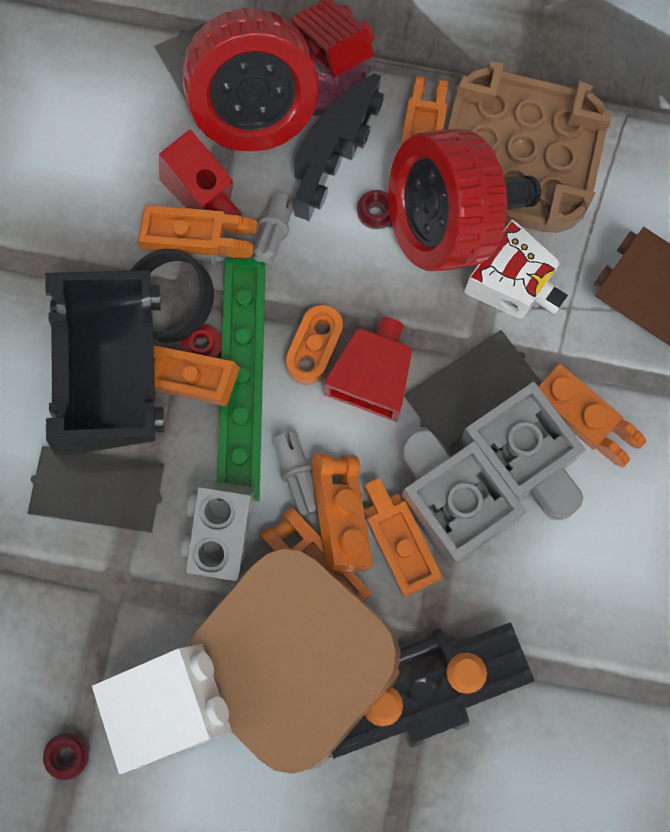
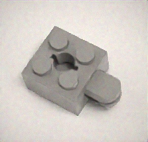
(531, 450)
(456, 498)

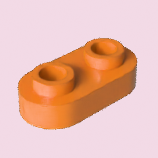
(313, 346)

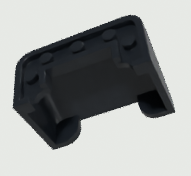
(102, 361)

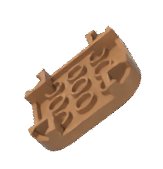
(538, 133)
(297, 659)

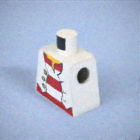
(517, 275)

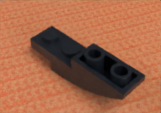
(332, 137)

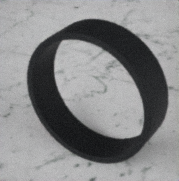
(205, 299)

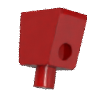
(196, 176)
(372, 371)

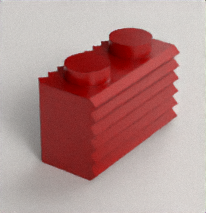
(335, 36)

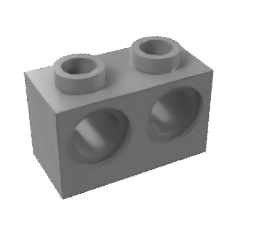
(227, 531)

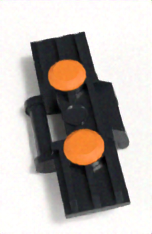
(438, 700)

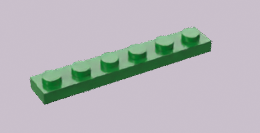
(244, 344)

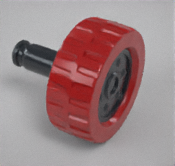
(250, 80)
(452, 199)

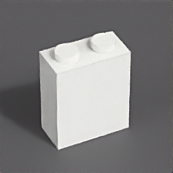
(161, 708)

